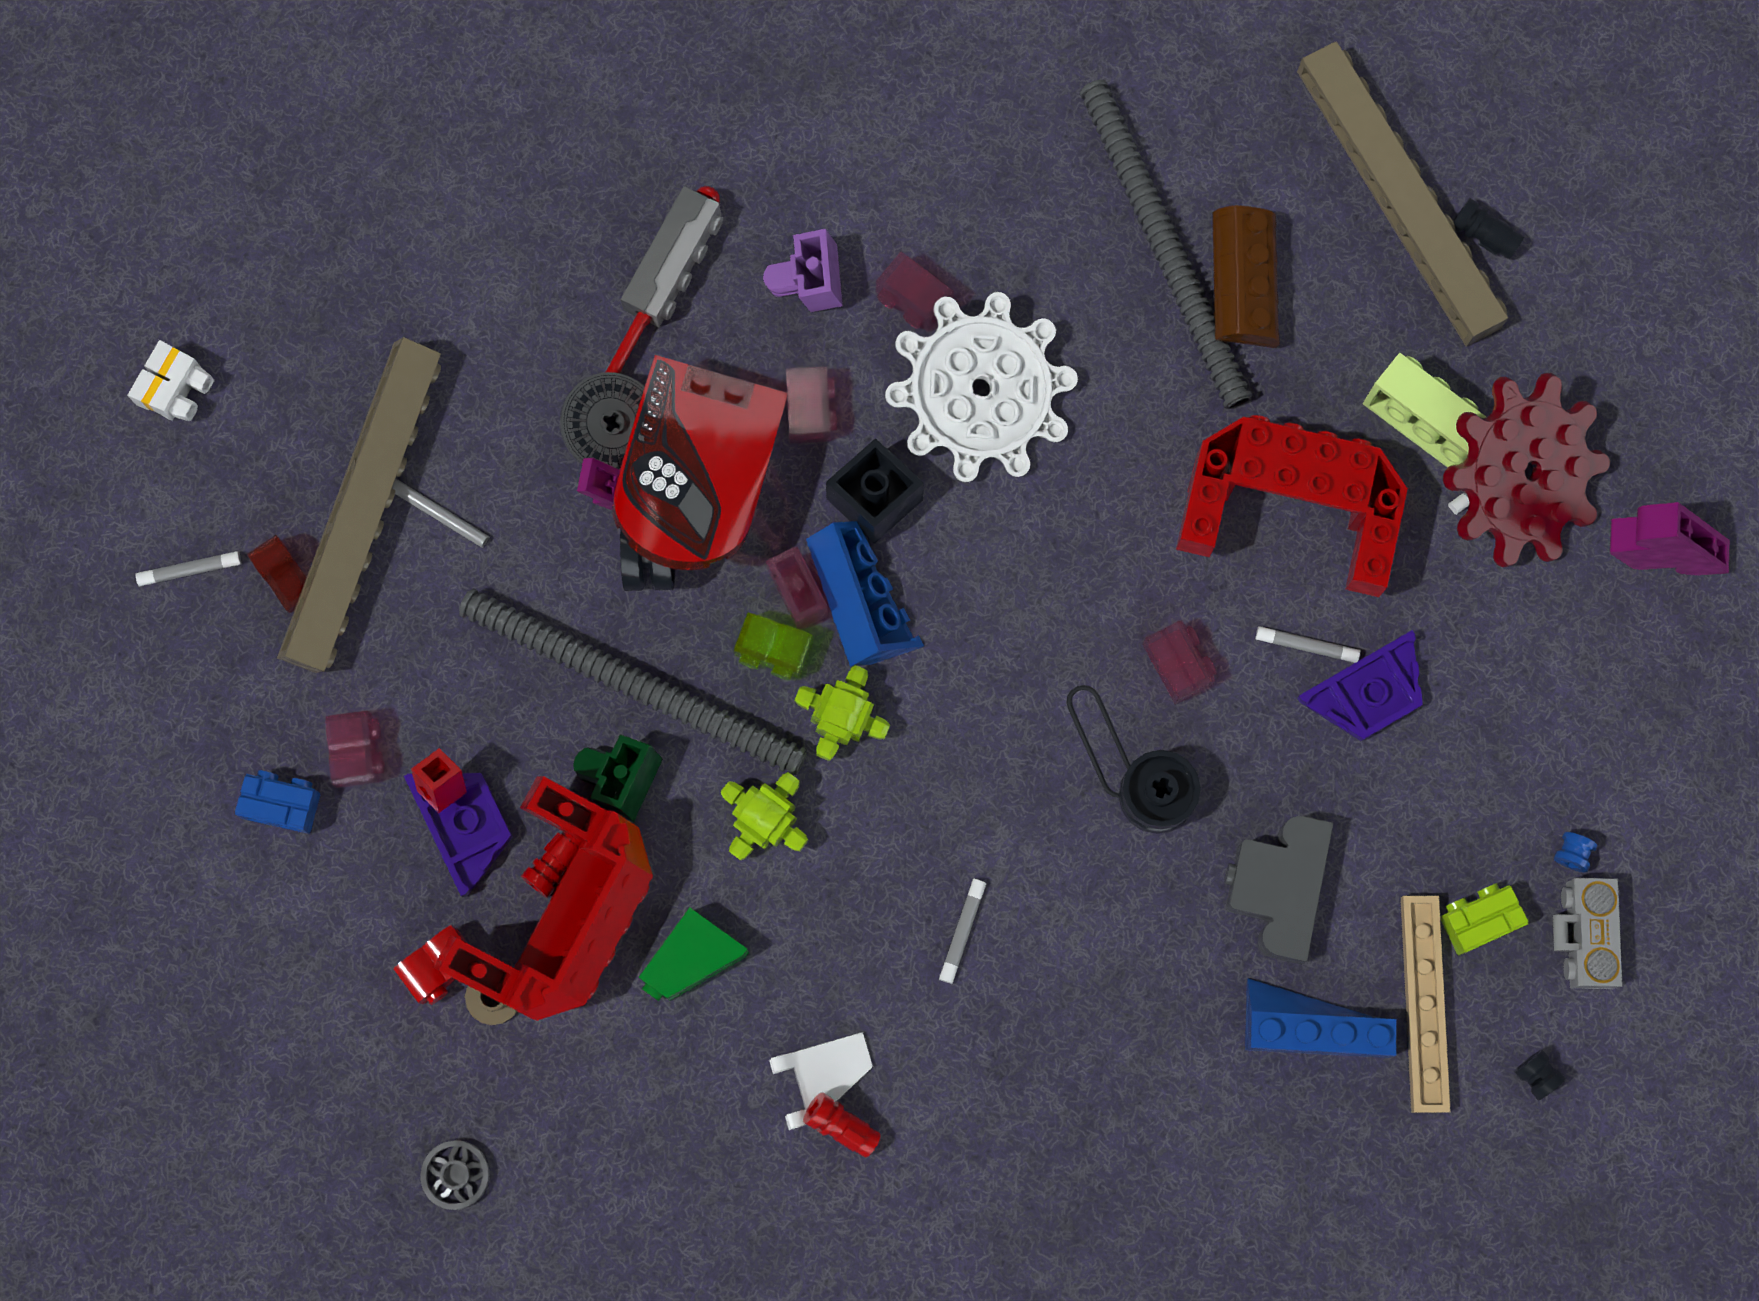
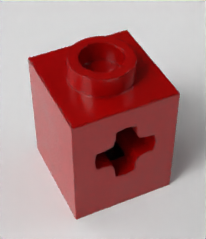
(439, 780)

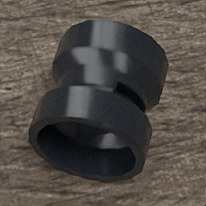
(1540, 1075)

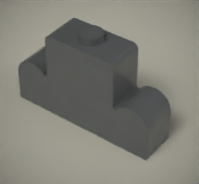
(1282, 886)

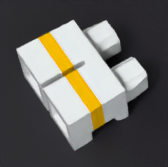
(169, 382)

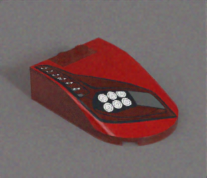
(695, 464)

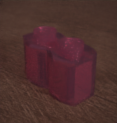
(353, 749)

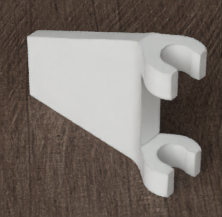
(826, 1069)

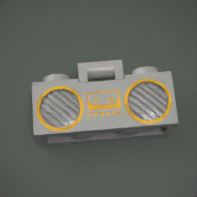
(1595, 921)

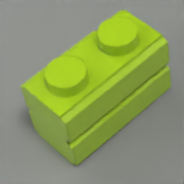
(1484, 919)

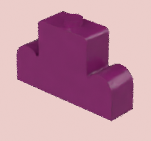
(1669, 538)

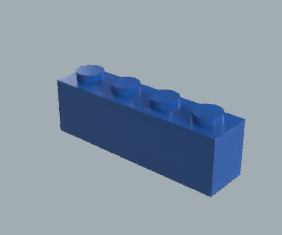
(859, 596)
(1300, 1024)

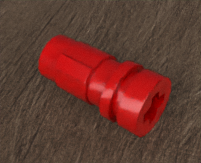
(552, 865)
(844, 1127)

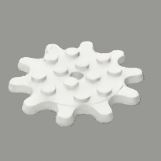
(988, 350)

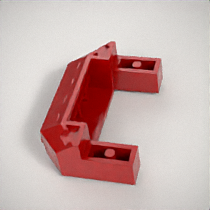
(1304, 468)
(581, 919)

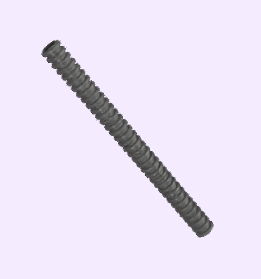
(1164, 242)
(632, 681)

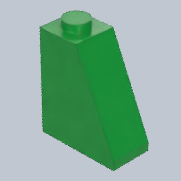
(689, 957)

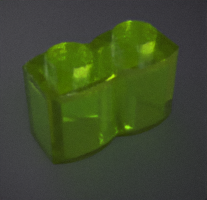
(773, 646)

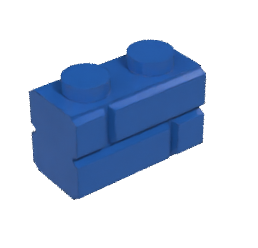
(278, 803)

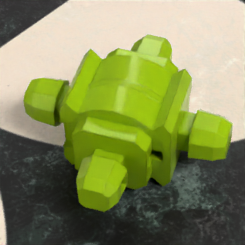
(842, 712)
(764, 816)

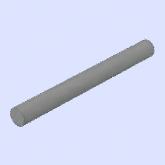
(440, 513)

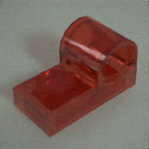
(279, 571)

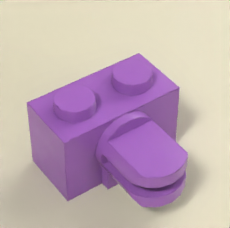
(809, 273)

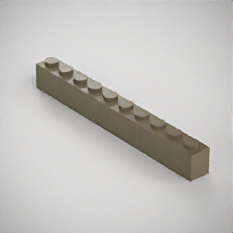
(1402, 194)
(359, 506)

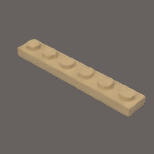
(1425, 1004)

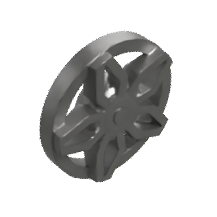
(455, 1175)

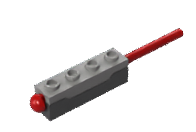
(668, 264)

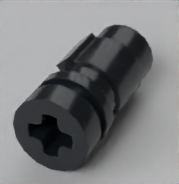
(1490, 231)

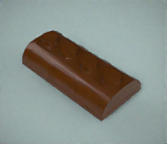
(1245, 276)

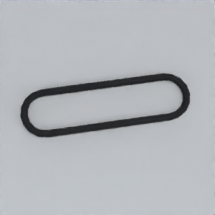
(1084, 739)

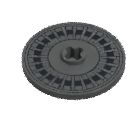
(584, 411)

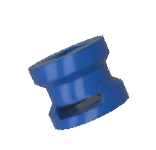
(1575, 852)

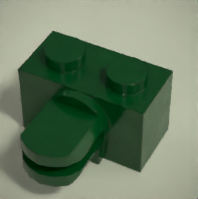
(619, 776)

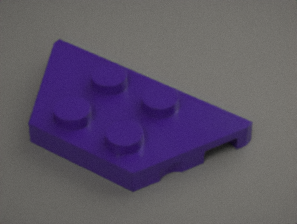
(1371, 690)
(467, 831)

